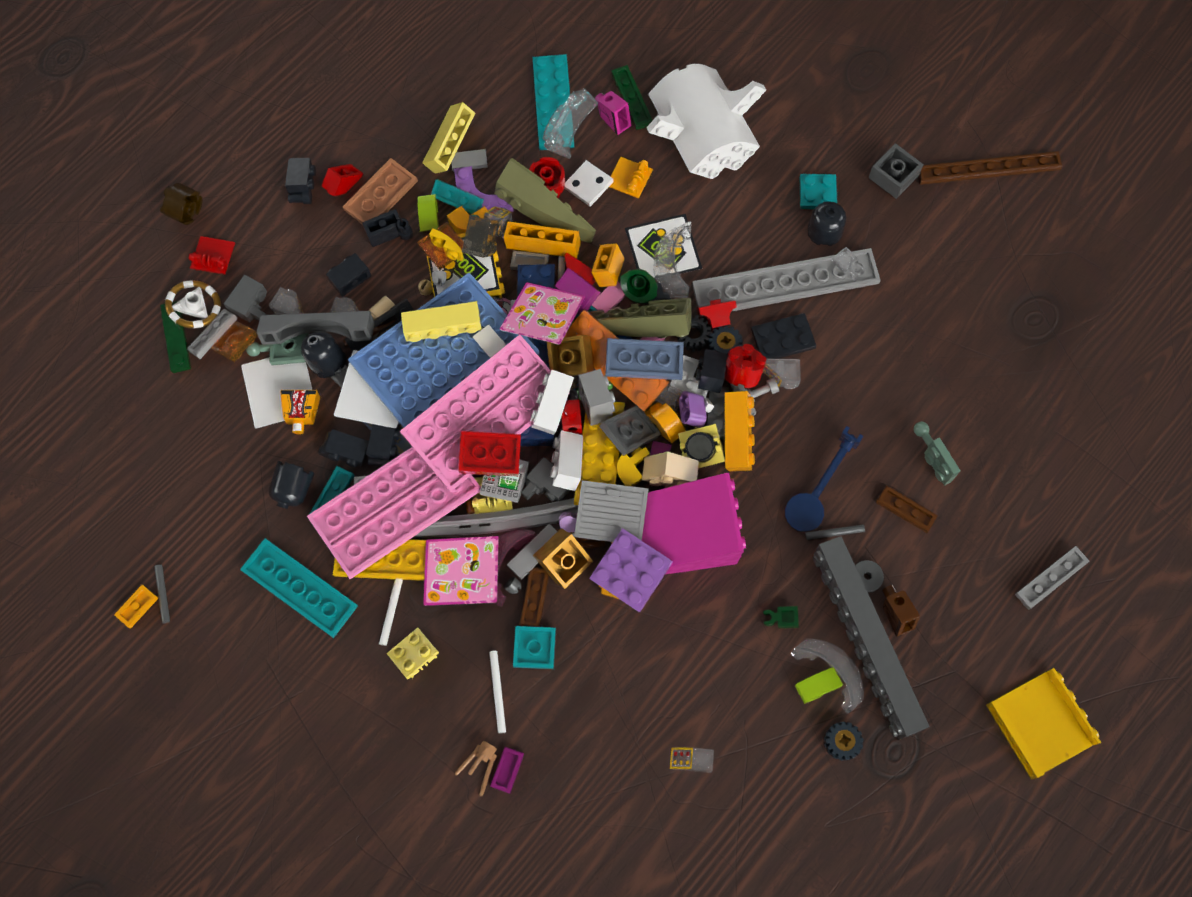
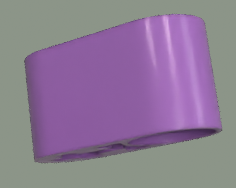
(692, 409)

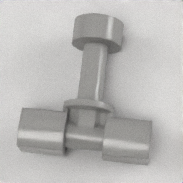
(770, 387)

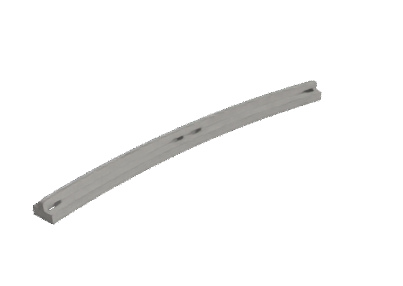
(499, 521)

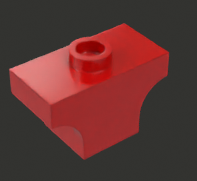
(717, 312)

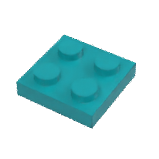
(817, 189)
(534, 647)

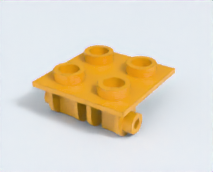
(630, 176)

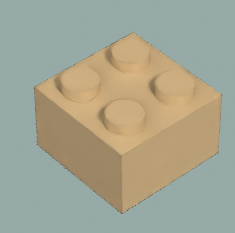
(669, 469)

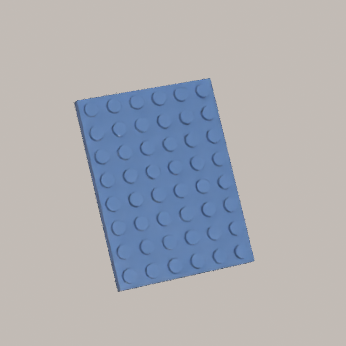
(419, 373)

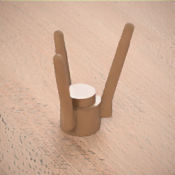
(482, 752)

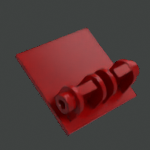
(212, 255)

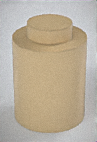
(381, 307)

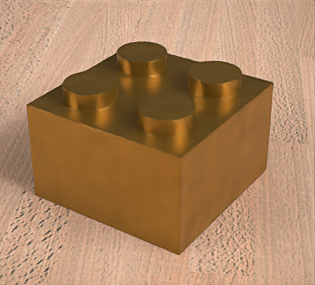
(571, 356)
(563, 558)

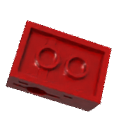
(489, 453)

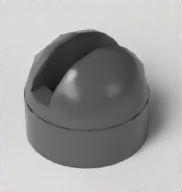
(512, 585)

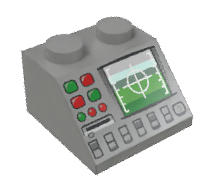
(505, 487)

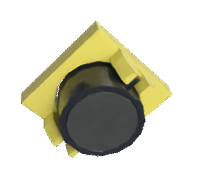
(701, 445)

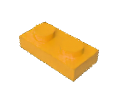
(136, 606)

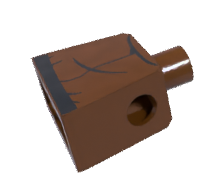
(900, 611)

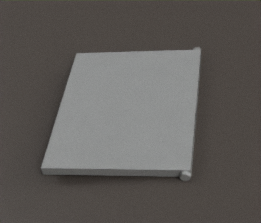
(608, 509)

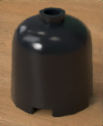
(827, 223)
(322, 354)
(289, 485)

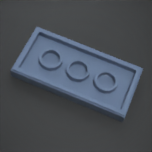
(644, 359)

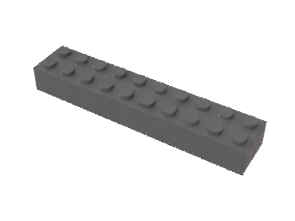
(869, 639)

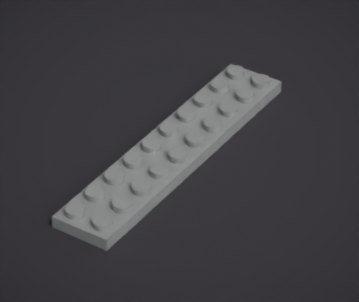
(785, 282)

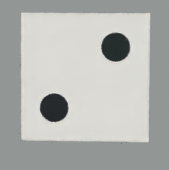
(588, 183)

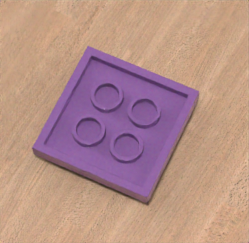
(631, 570)

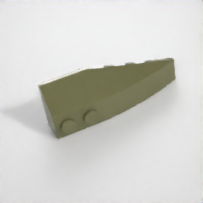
(532, 198)
(657, 319)

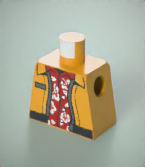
(299, 408)

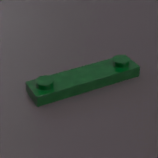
(631, 94)
(175, 342)

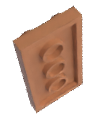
(380, 192)

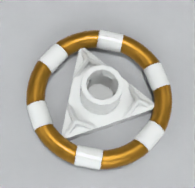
(192, 304)

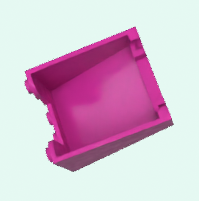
(695, 524)

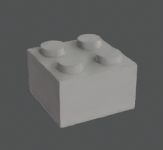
(596, 396)

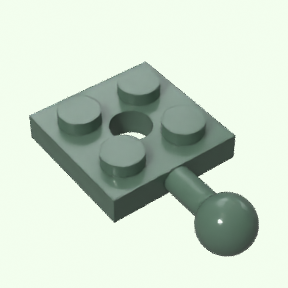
(278, 353)
(937, 455)

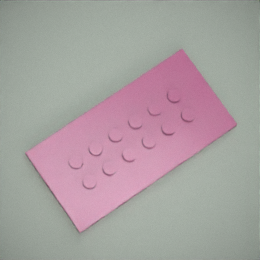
(490, 400)
(386, 511)

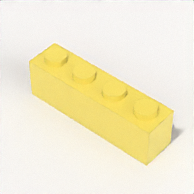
(448, 138)
(441, 321)

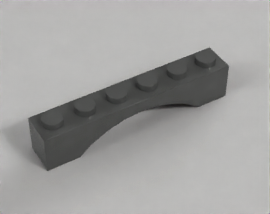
(279, 328)

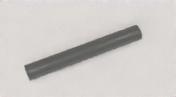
(834, 532)
(162, 594)

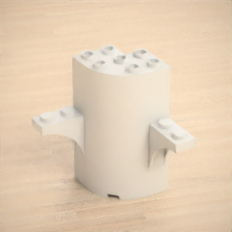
(705, 119)

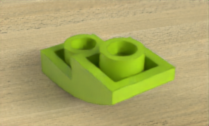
(427, 212)
(818, 685)

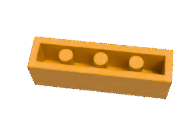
(541, 239)
(738, 431)

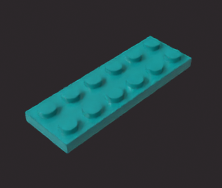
(551, 89)
(299, 588)

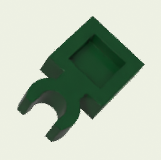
(786, 617)

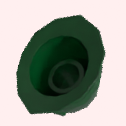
(639, 285)

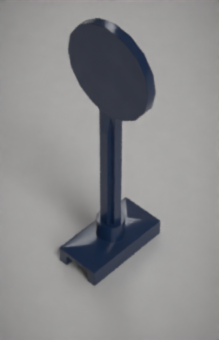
(805, 510)

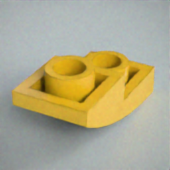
(450, 247)

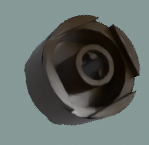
(181, 203)

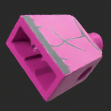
(614, 111)

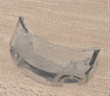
(566, 121)
(665, 264)
(842, 664)

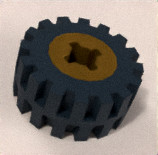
(718, 337)
(837, 744)

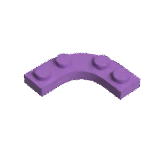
(465, 181)

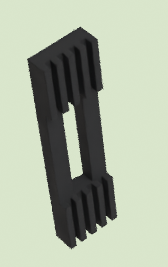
(403, 306)

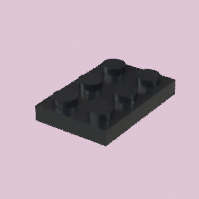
(784, 337)

